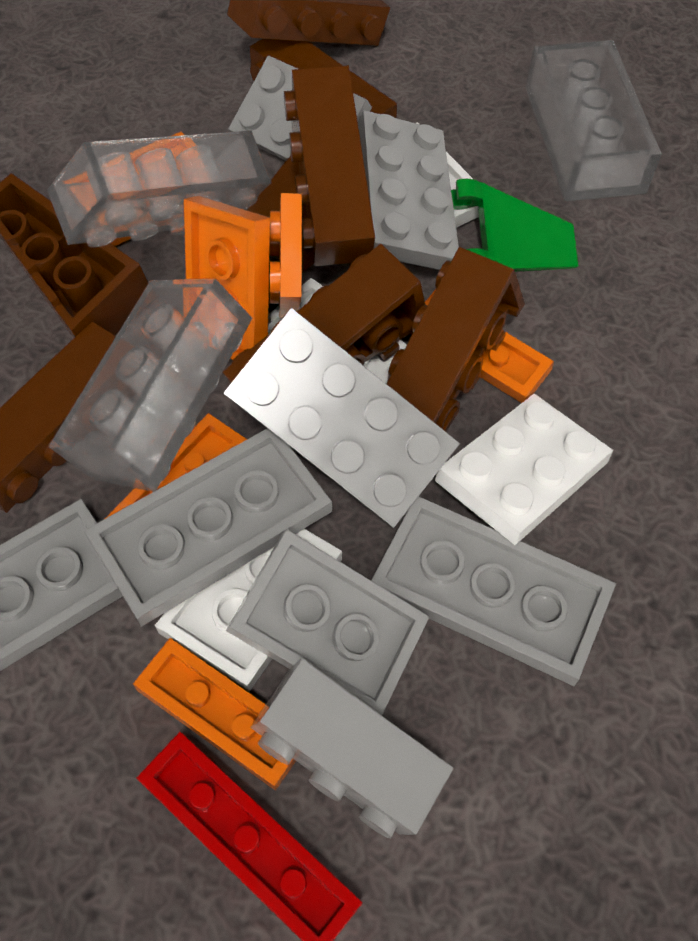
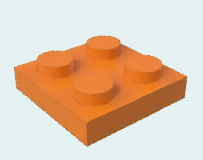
(286, 242)

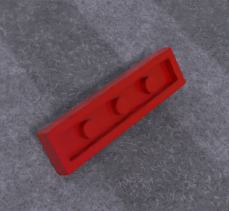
(249, 842)

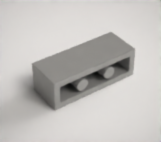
(351, 751)

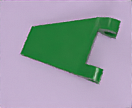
(517, 231)

